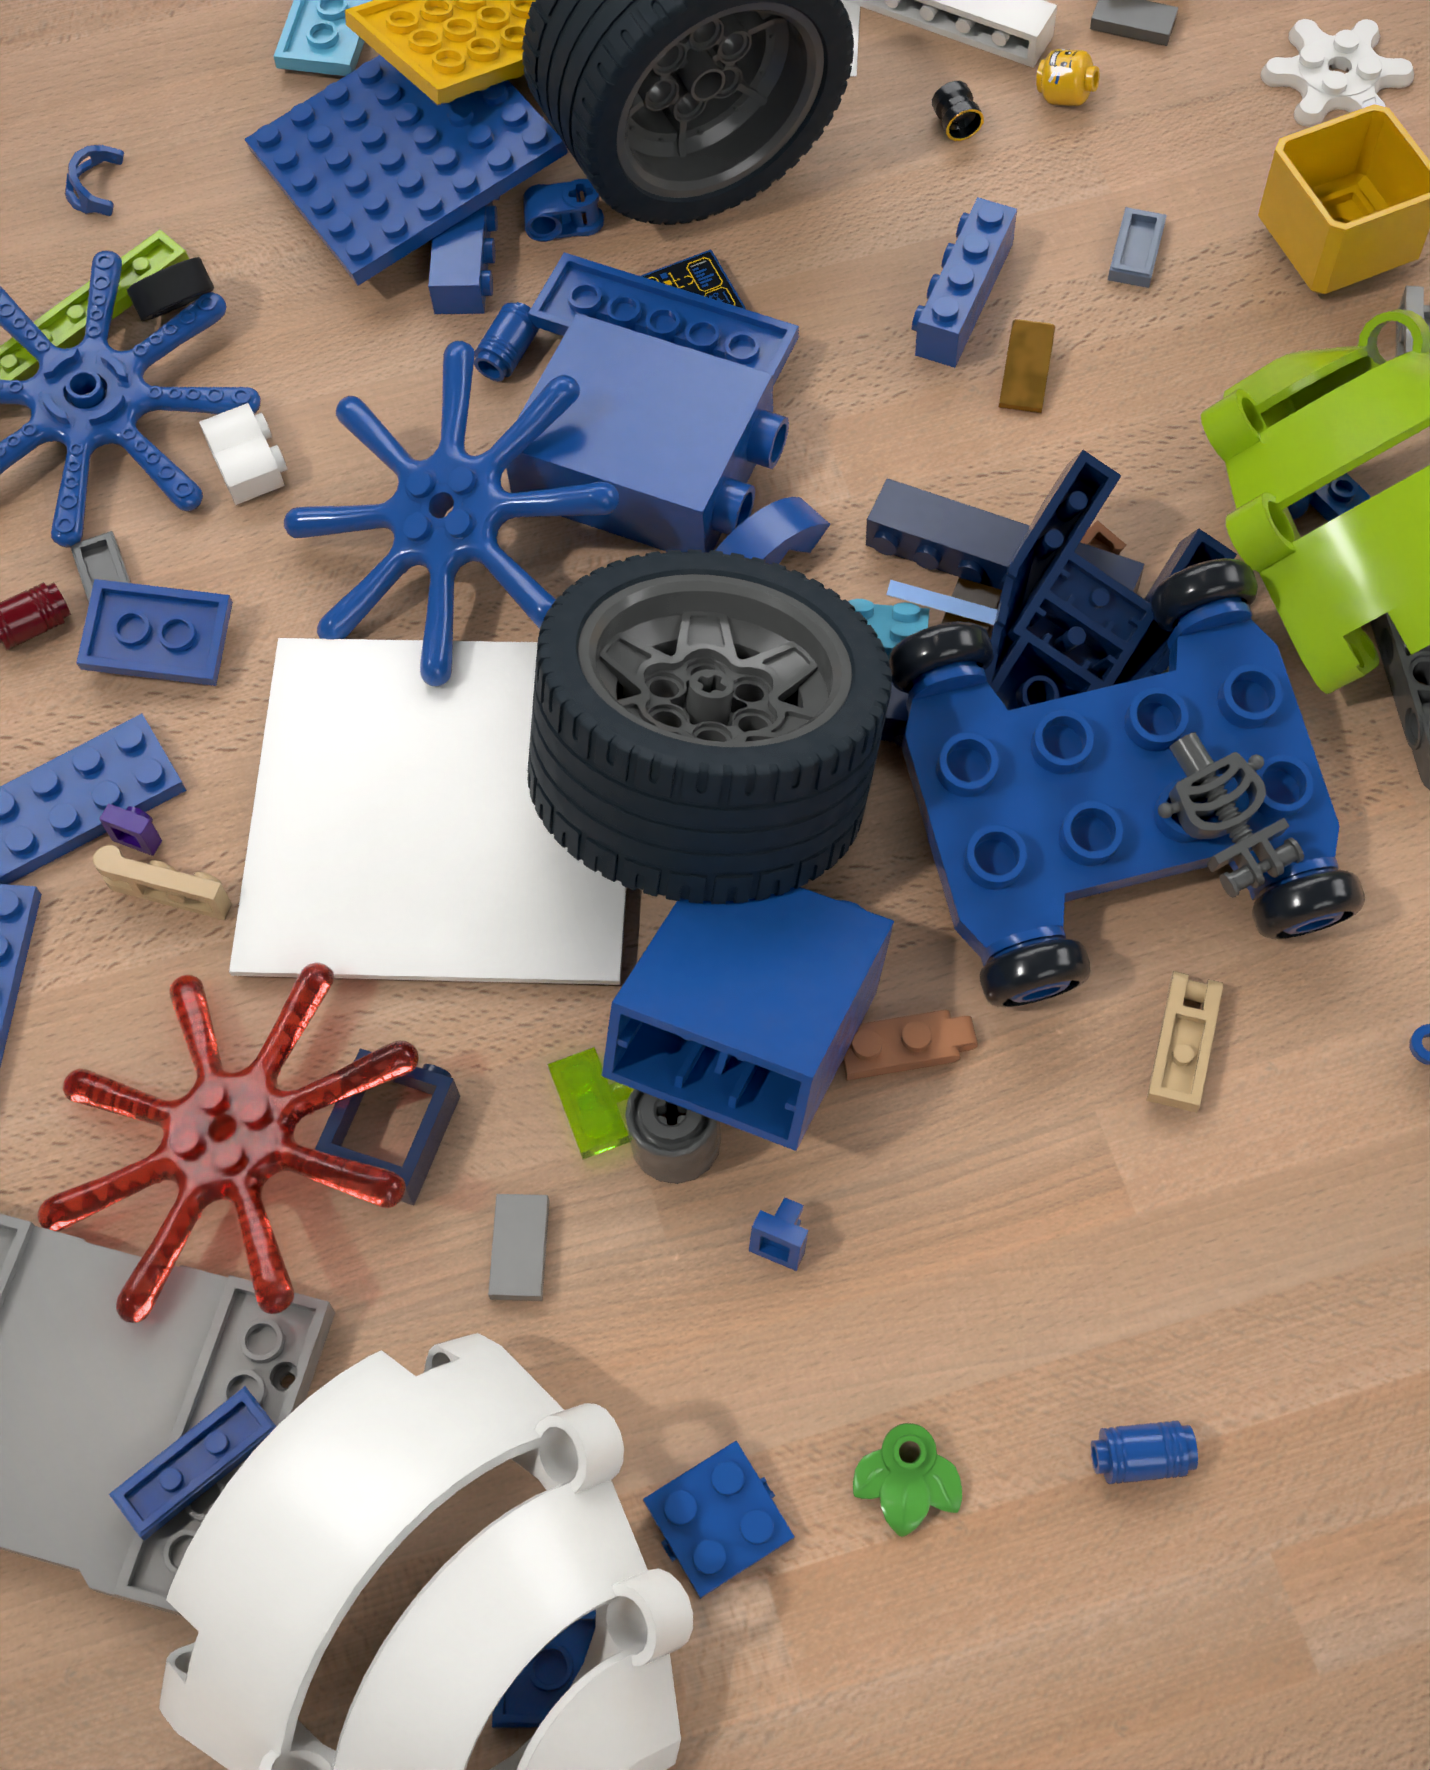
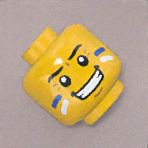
(1067, 77)

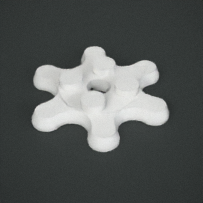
(1333, 90)

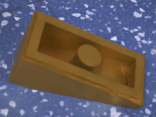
(1027, 365)

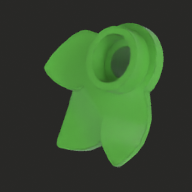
(908, 1487)

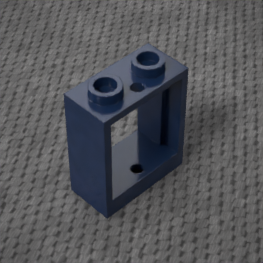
(425, 1145)

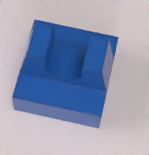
(780, 1236)

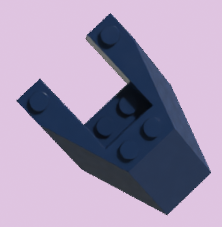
(1065, 620)

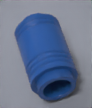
(505, 342)
(1144, 1452)

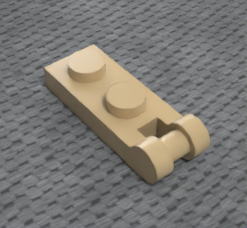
(162, 883)
(1185, 1043)

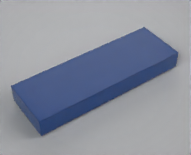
(193, 1463)

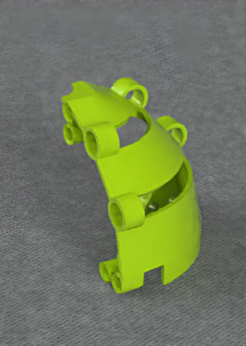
(1296, 432)

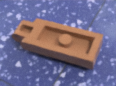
(908, 1044)

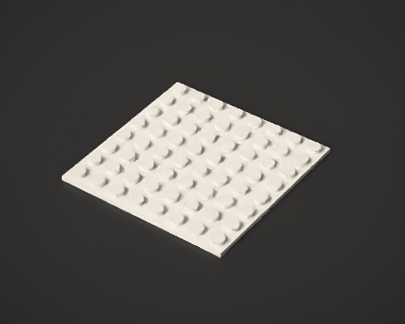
(406, 827)

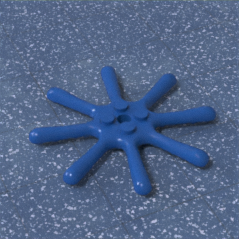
(114, 397)
(432, 488)

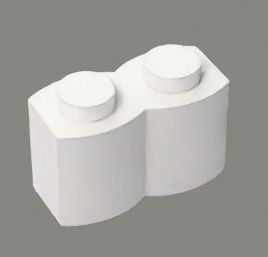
(243, 454)

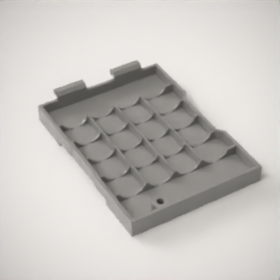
(105, 1396)

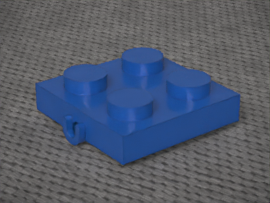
(718, 1519)

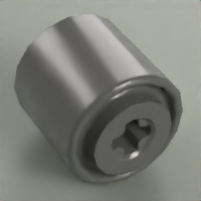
(670, 1151)

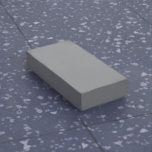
(519, 1247)

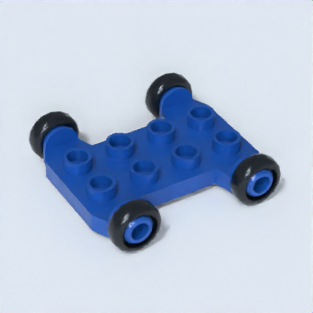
(1070, 788)

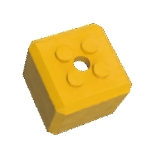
(1348, 198)

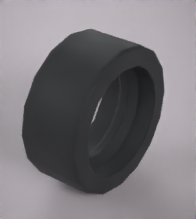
(170, 288)

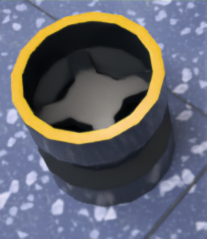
(958, 112)

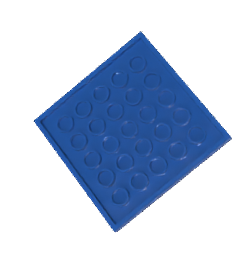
(392, 169)

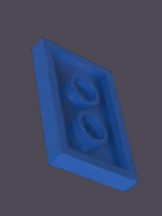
(154, 632)

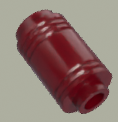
(31, 614)

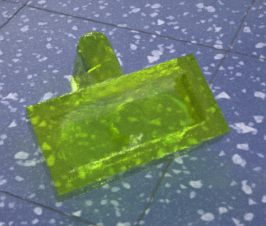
(590, 1102)

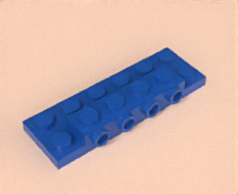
(662, 313)

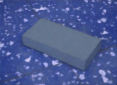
(1137, 247)

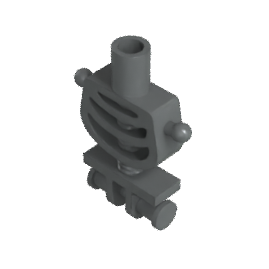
(1203, 771)

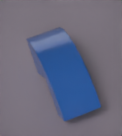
(776, 530)

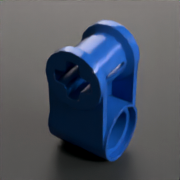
(557, 210)

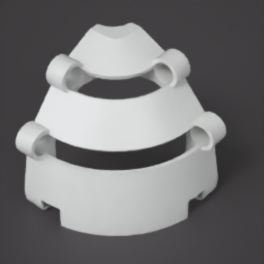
(336, 1498)

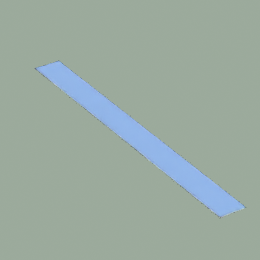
(942, 602)

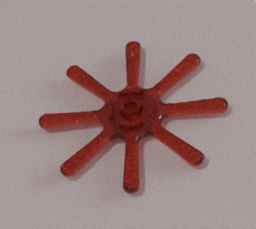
(216, 1168)

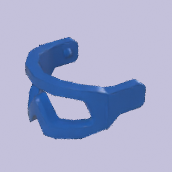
(89, 203)

